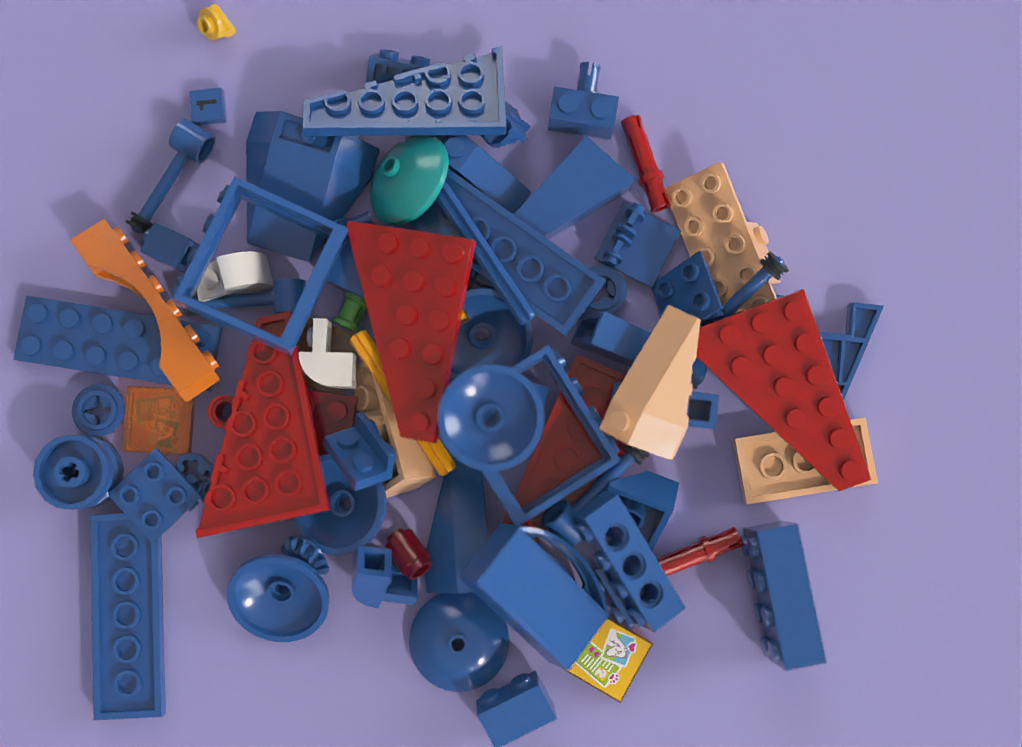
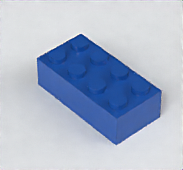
(783, 595)

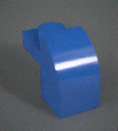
(378, 581)

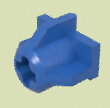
(515, 130)

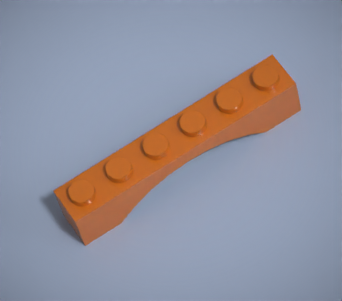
(180, 357)

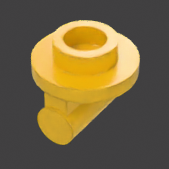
(214, 23)

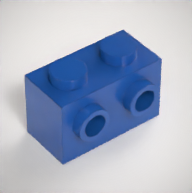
(515, 709)

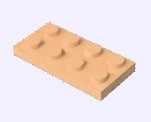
(775, 471)

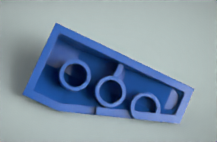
(457, 529)

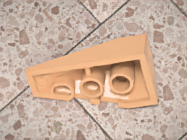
(655, 393)
(411, 465)

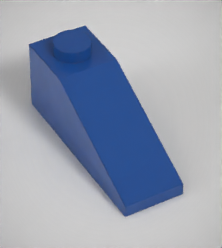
(484, 172)

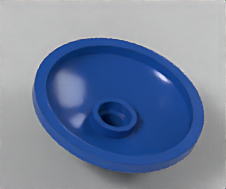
(506, 339)
(516, 410)
(341, 529)
(277, 610)
(462, 617)

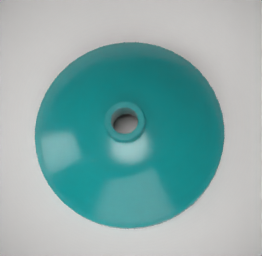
(408, 179)

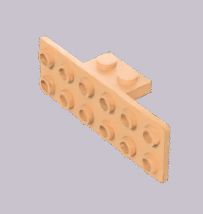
(716, 225)

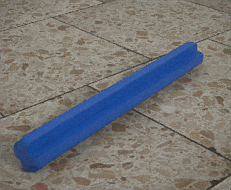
(485, 256)

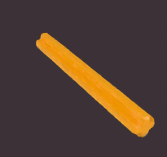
(370, 356)

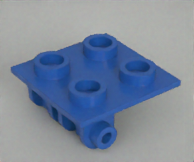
(637, 244)
(690, 290)
(155, 495)

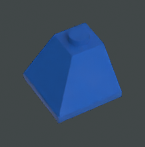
(648, 500)

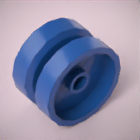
(77, 471)

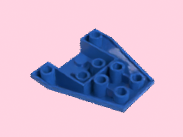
(309, 171)

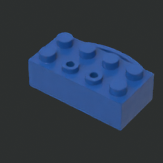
(537, 592)

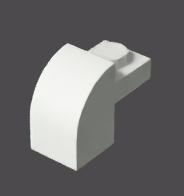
(235, 274)
(322, 365)

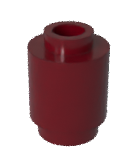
(408, 553)

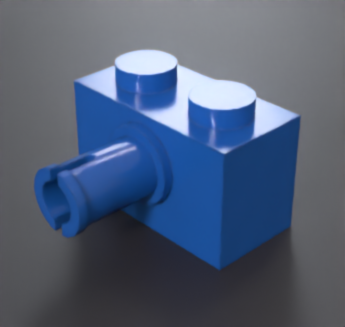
(583, 109)

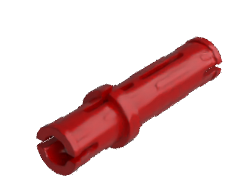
(649, 175)
(700, 551)

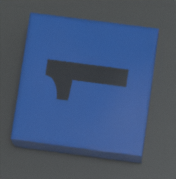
(208, 106)

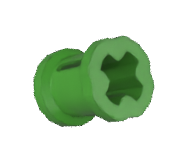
(351, 312)

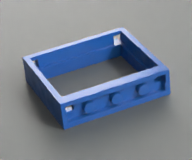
(215, 228)
(589, 420)

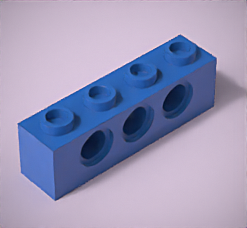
(661, 600)

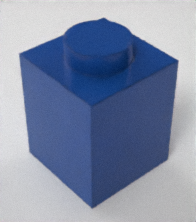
(167, 247)

